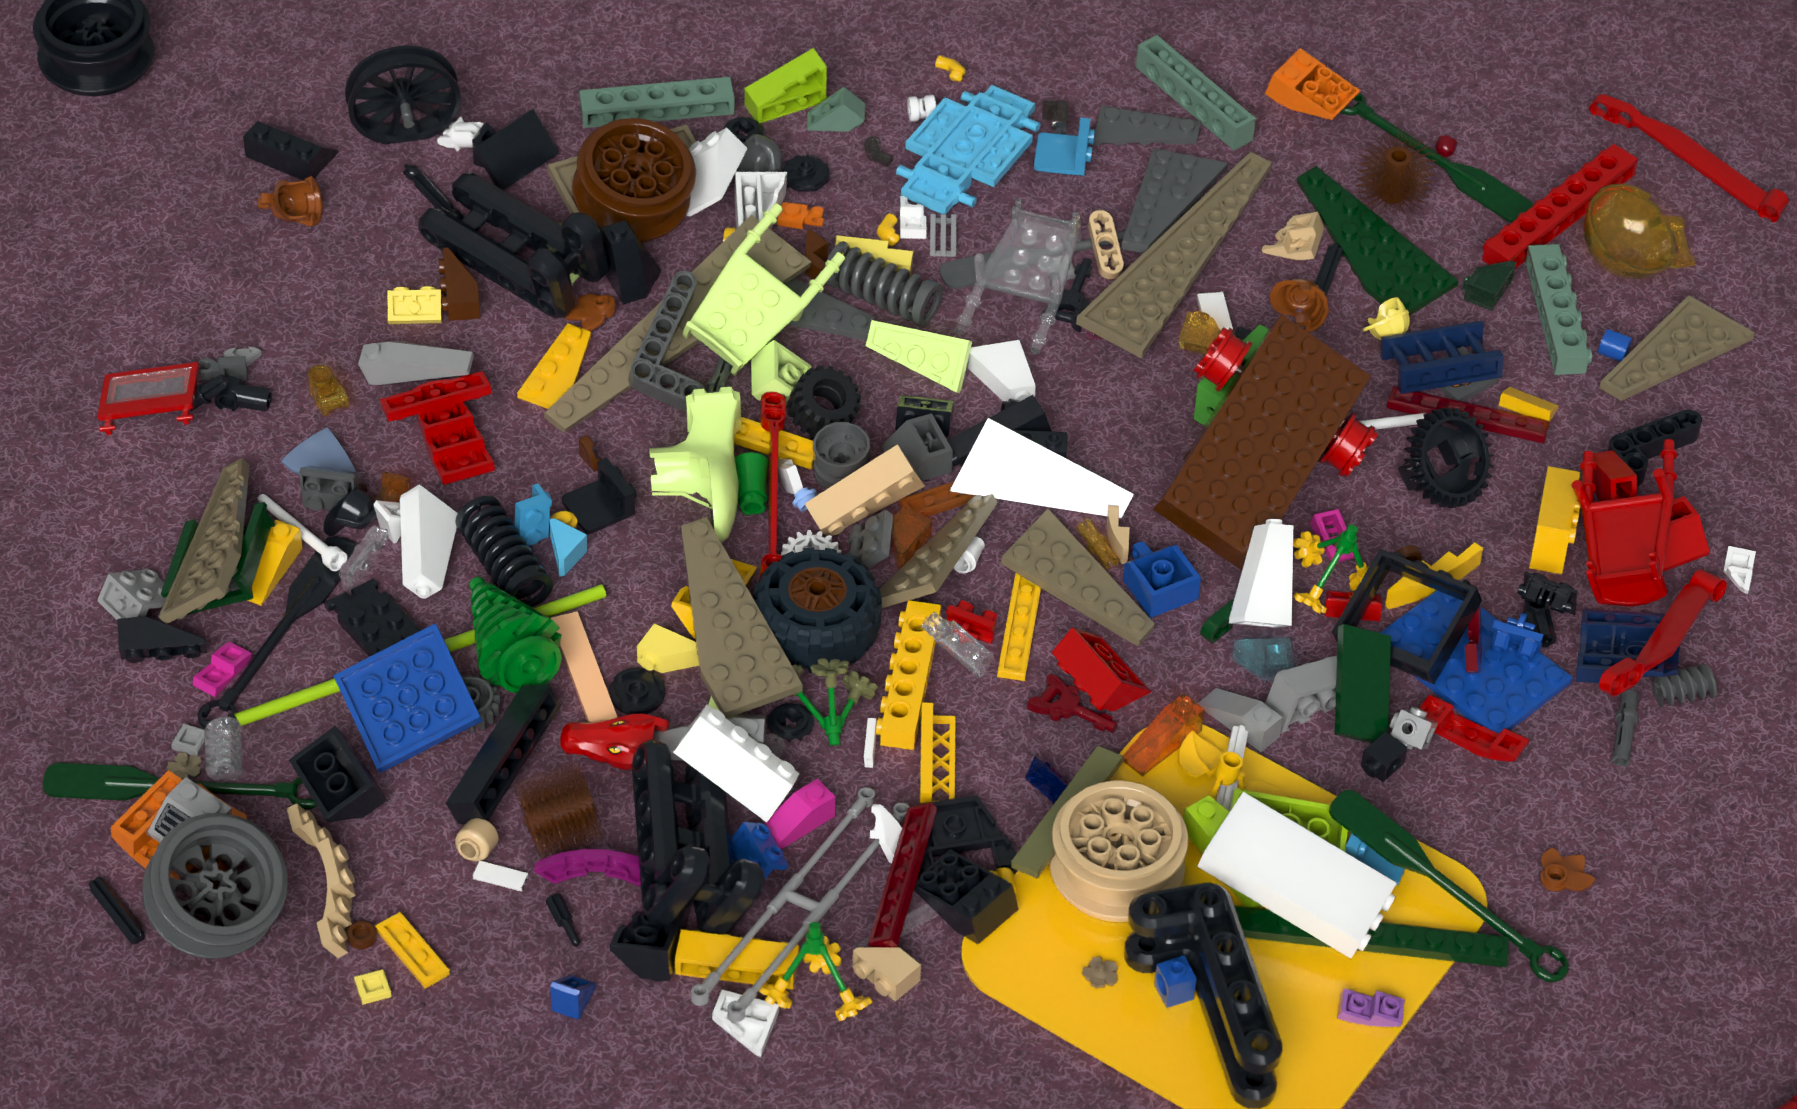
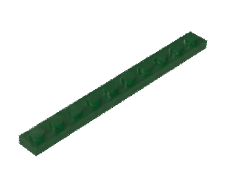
(1387, 939)

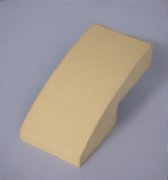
(1117, 536)

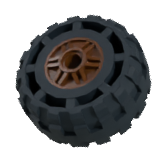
(820, 606)

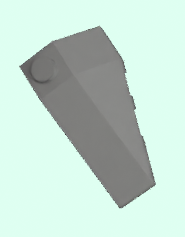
(411, 361)

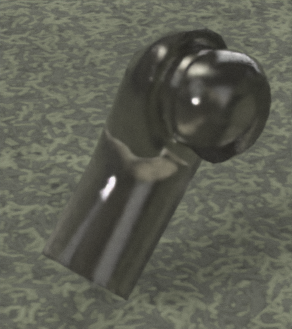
(874, 152)

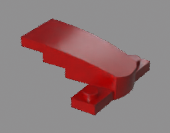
(446, 424)

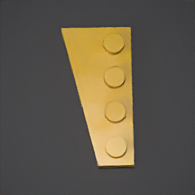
(557, 368)

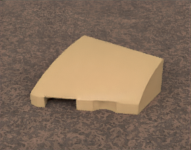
(1302, 232)

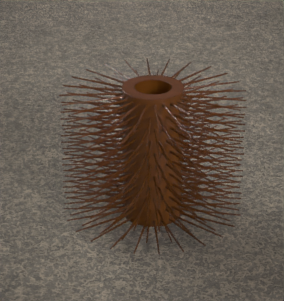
(1396, 174)
(559, 811)

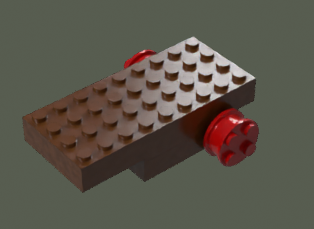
(1265, 435)

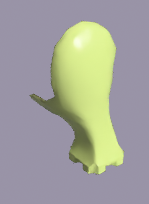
(705, 458)

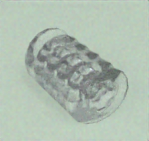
(223, 749)

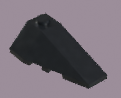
(648, 946)

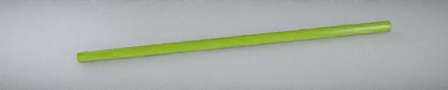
(453, 643)

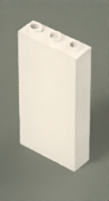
(1298, 875)

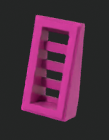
(1329, 518)

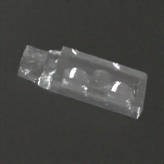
(363, 557)
(958, 643)

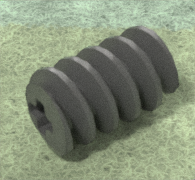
(1687, 683)

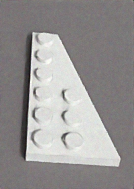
(1031, 474)

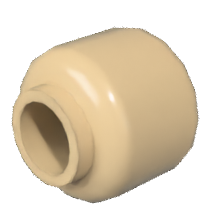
(476, 839)

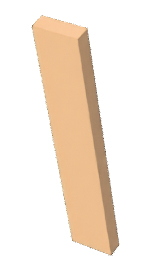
(584, 669)

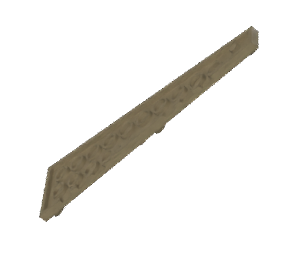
(1152, 287)
(611, 372)

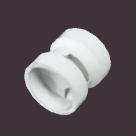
(920, 107)

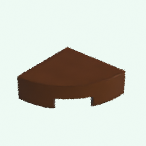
(587, 453)

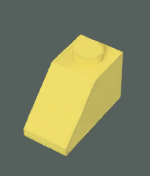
(666, 651)

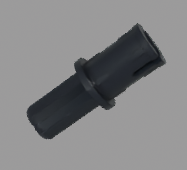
(210, 390)

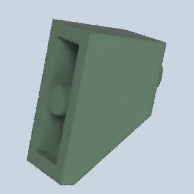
(837, 113)

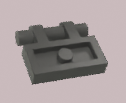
(873, 539)

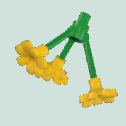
(1310, 550)
(821, 955)

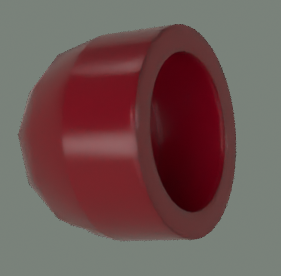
(1446, 146)

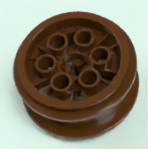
(629, 190)

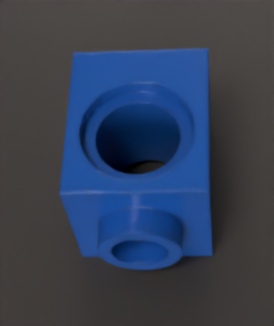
(1175, 981)

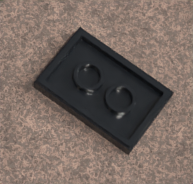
(515, 150)

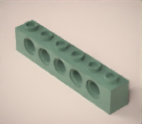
(1195, 92)
(657, 101)
(1558, 309)

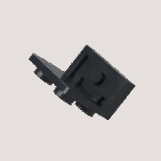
(602, 501)

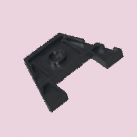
(966, 826)

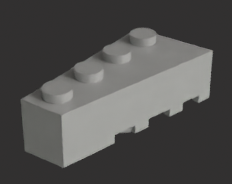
(1304, 691)

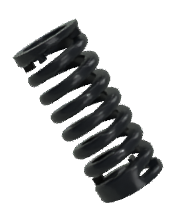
(505, 545)

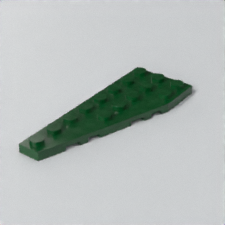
(1376, 252)

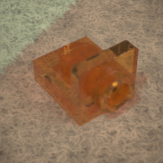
(393, 487)

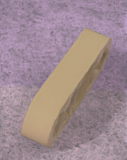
(1109, 235)

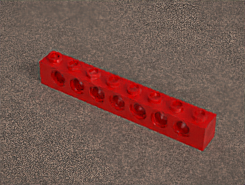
(1560, 207)

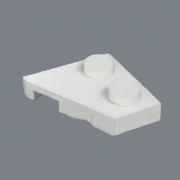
(756, 1026)

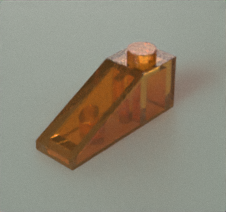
(1165, 734)

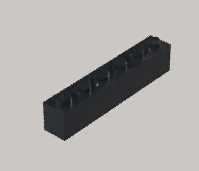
(503, 753)

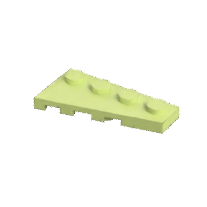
(928, 353)

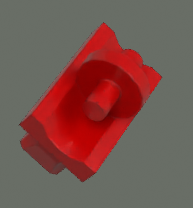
(978, 626)

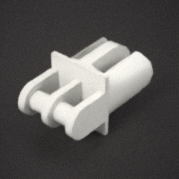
(459, 134)

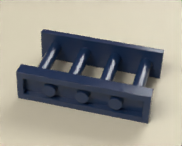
(1442, 372)

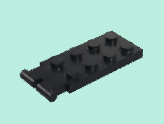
(371, 618)

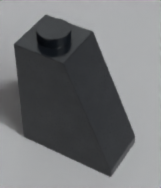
(630, 263)

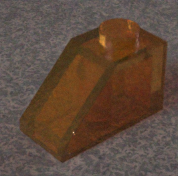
(908, 534)

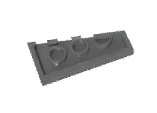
(1130, 126)

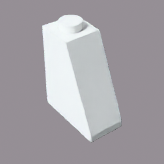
(1003, 369)

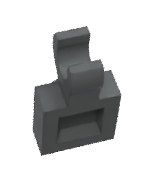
(226, 366)

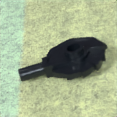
(806, 173)

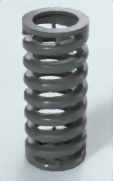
(885, 280)

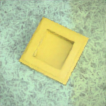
(372, 986)

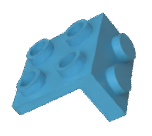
(1065, 152)

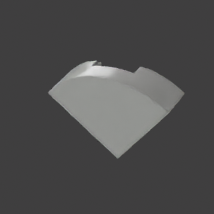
(251, 354)

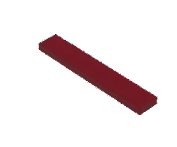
(1491, 419)
(902, 876)

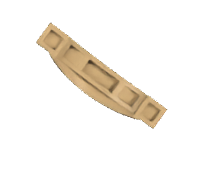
(339, 879)

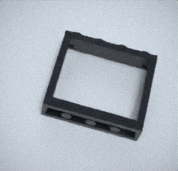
(1419, 572)

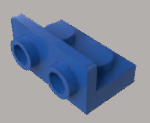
(757, 844)

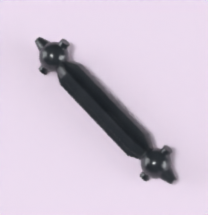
(430, 191)

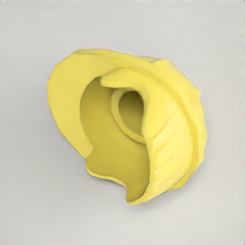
(1391, 319)

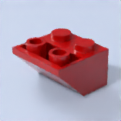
(1685, 536)

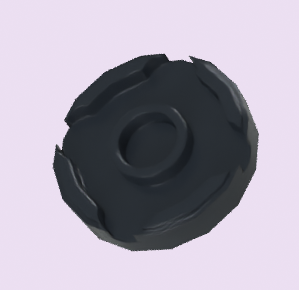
(637, 699)

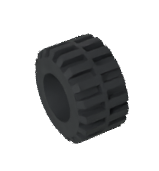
(829, 385)

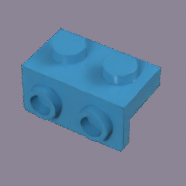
(533, 516)

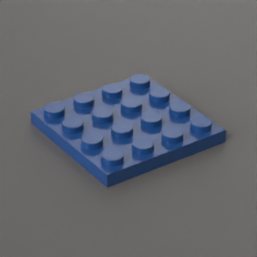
(407, 698)

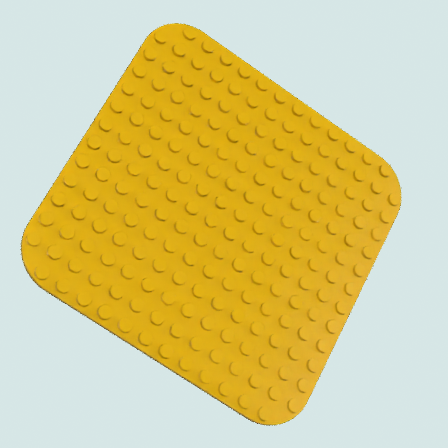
(1041, 950)

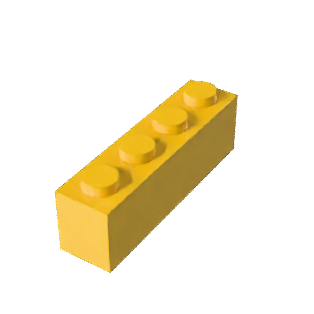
(704, 952)

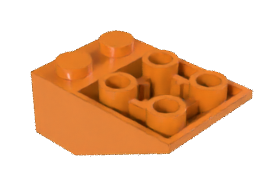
(1310, 87)

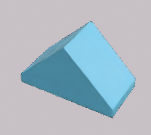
(568, 545)

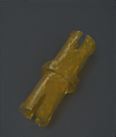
(1098, 544)

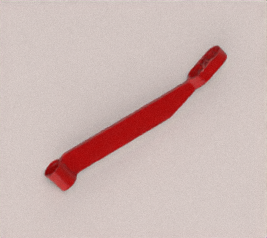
(1768, 204)
(768, 412)
(1668, 633)

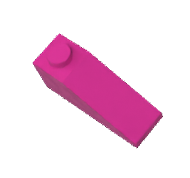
(802, 813)

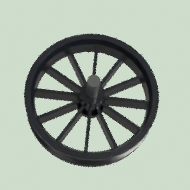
(402, 95)

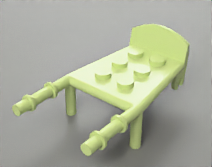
(749, 303)

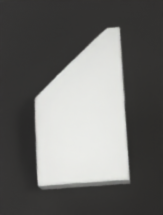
(912, 220)
(789, 476)
(1739, 567)
(885, 830)

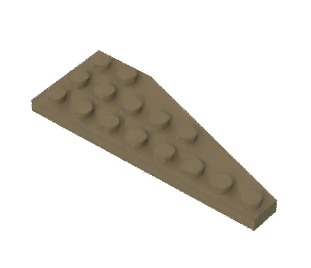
(214, 547)
(733, 640)

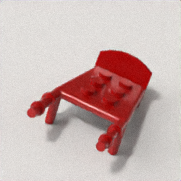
(1627, 536)

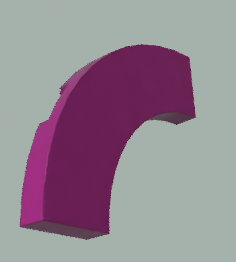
(579, 862)

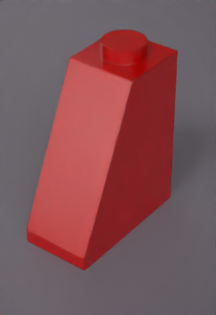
(1613, 477)

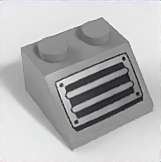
(183, 803)

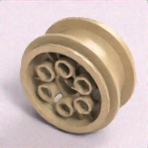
(1089, 822)

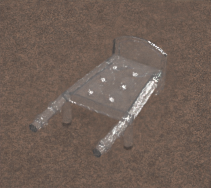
(1027, 263)

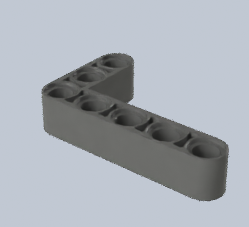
(660, 343)

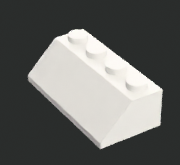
(736, 762)

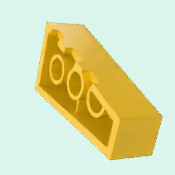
(1556, 521)

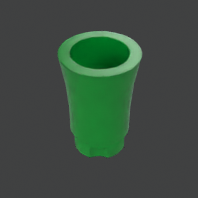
(752, 477)

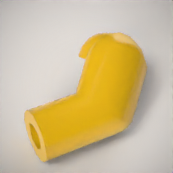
(886, 231)

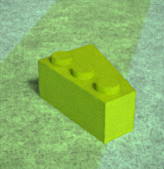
(788, 88)

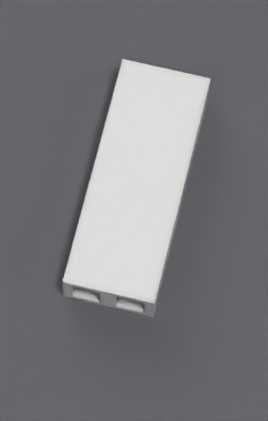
(870, 743)
(500, 875)

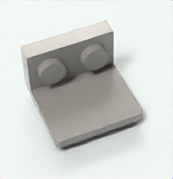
(131, 593)

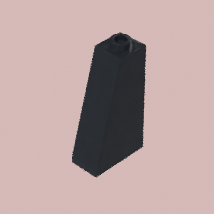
(1024, 415)

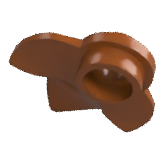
(592, 310)
(1566, 869)

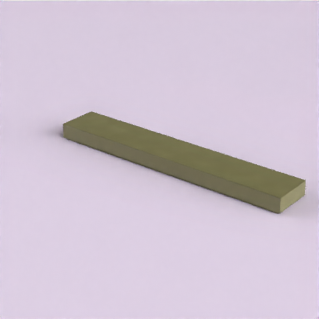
(1039, 848)

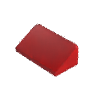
(1337, 601)

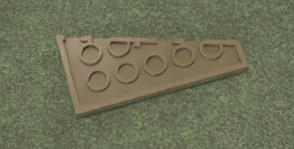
(1680, 342)

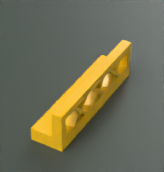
(928, 756)

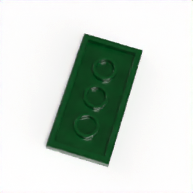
(1362, 683)

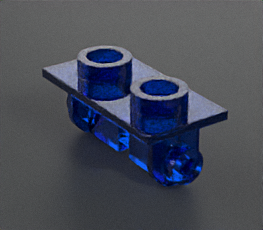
(1046, 779)

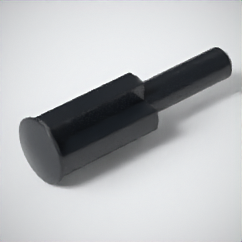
(562, 916)

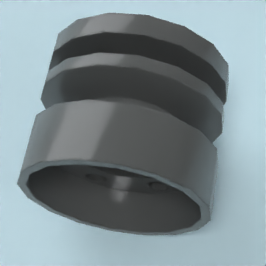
(839, 452)

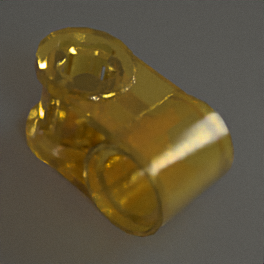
(326, 390)

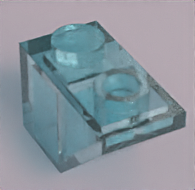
(1263, 656)

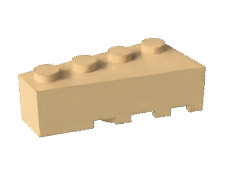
(865, 492)

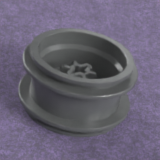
(231, 842)

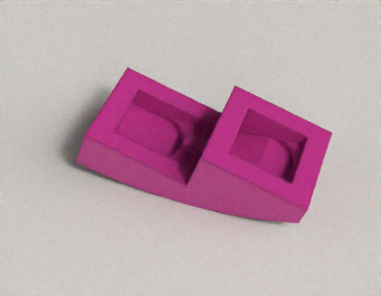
(224, 667)

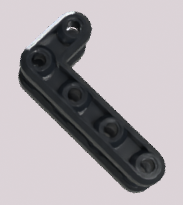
(559, 249)
(704, 863)
(1205, 929)

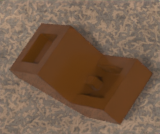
(816, 252)

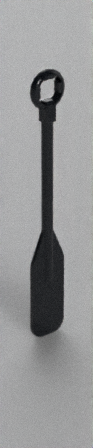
(305, 594)

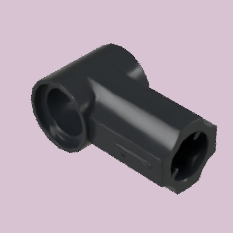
(243, 396)
(1542, 619)

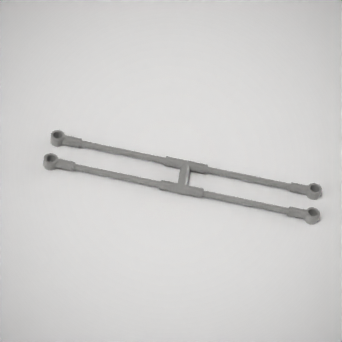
(701, 992)

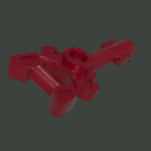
(1067, 705)

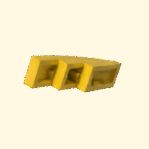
(1409, 591)

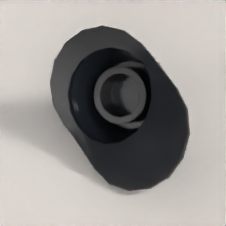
(352, 511)

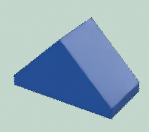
(571, 995)

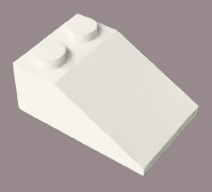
(715, 165)

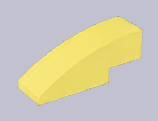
(879, 248)

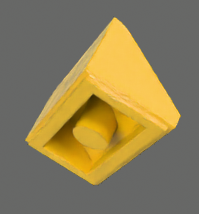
(1527, 404)

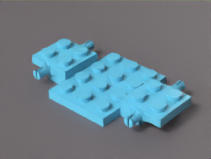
(965, 145)

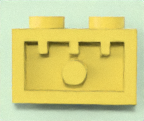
(414, 306)

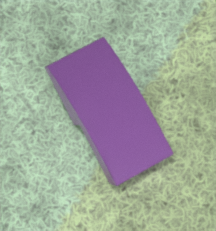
(1379, 1010)

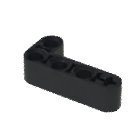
(1647, 440)

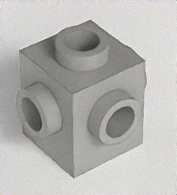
(1422, 728)

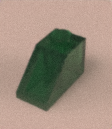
(1488, 284)

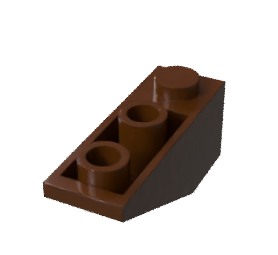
(460, 287)

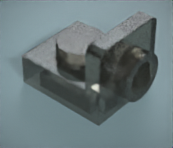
(1057, 113)

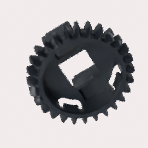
(1456, 448)

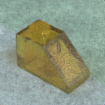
(1198, 332)

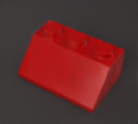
(1098, 670)

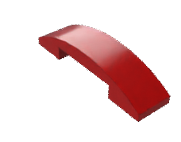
(1472, 736)

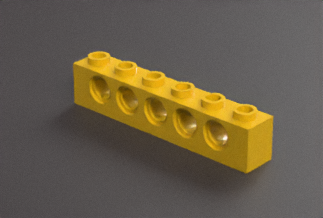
(909, 678)

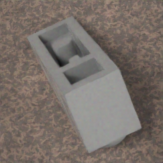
(1236, 710)

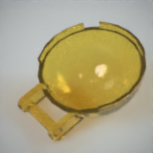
(1631, 234)

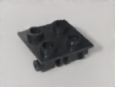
(1560, 596)

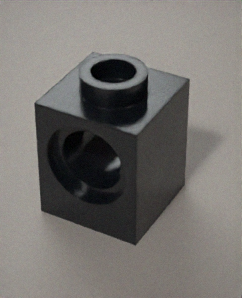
(1383, 757)

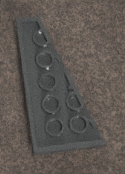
(1168, 191)
(831, 315)

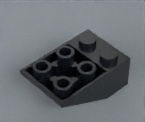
(967, 896)

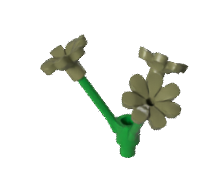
(857, 687)

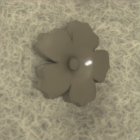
(183, 766)
(1100, 973)

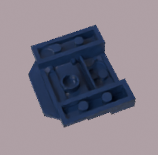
(1614, 636)

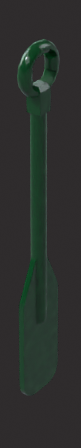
(1469, 180)
(127, 782)
(1404, 851)

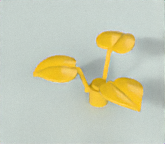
(1201, 758)

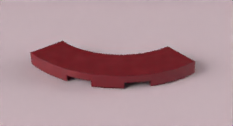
(1473, 649)

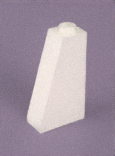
(425, 540)
(1266, 578)

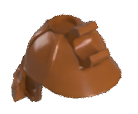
(298, 197)
(1301, 294)

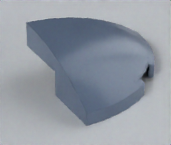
(318, 451)

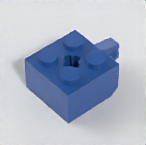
(1161, 578)

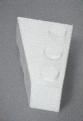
(757, 193)

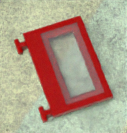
(148, 393)

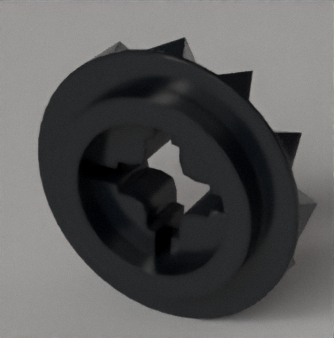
(747, 125)
(795, 713)

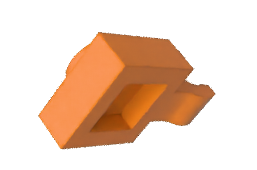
(797, 215)

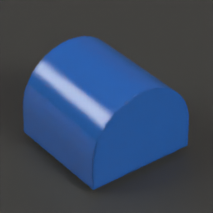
(1614, 345)

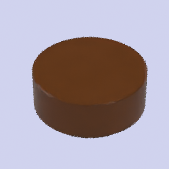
(1410, 552)
(361, 935)

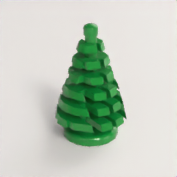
(512, 639)

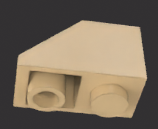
(888, 969)

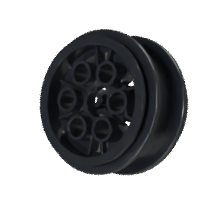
(93, 44)

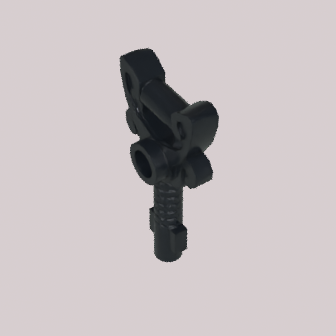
(1072, 299)

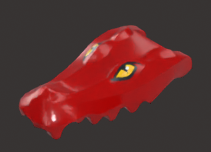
(611, 740)

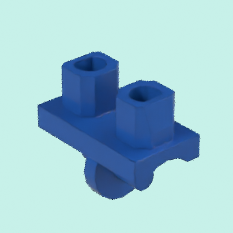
(1517, 633)

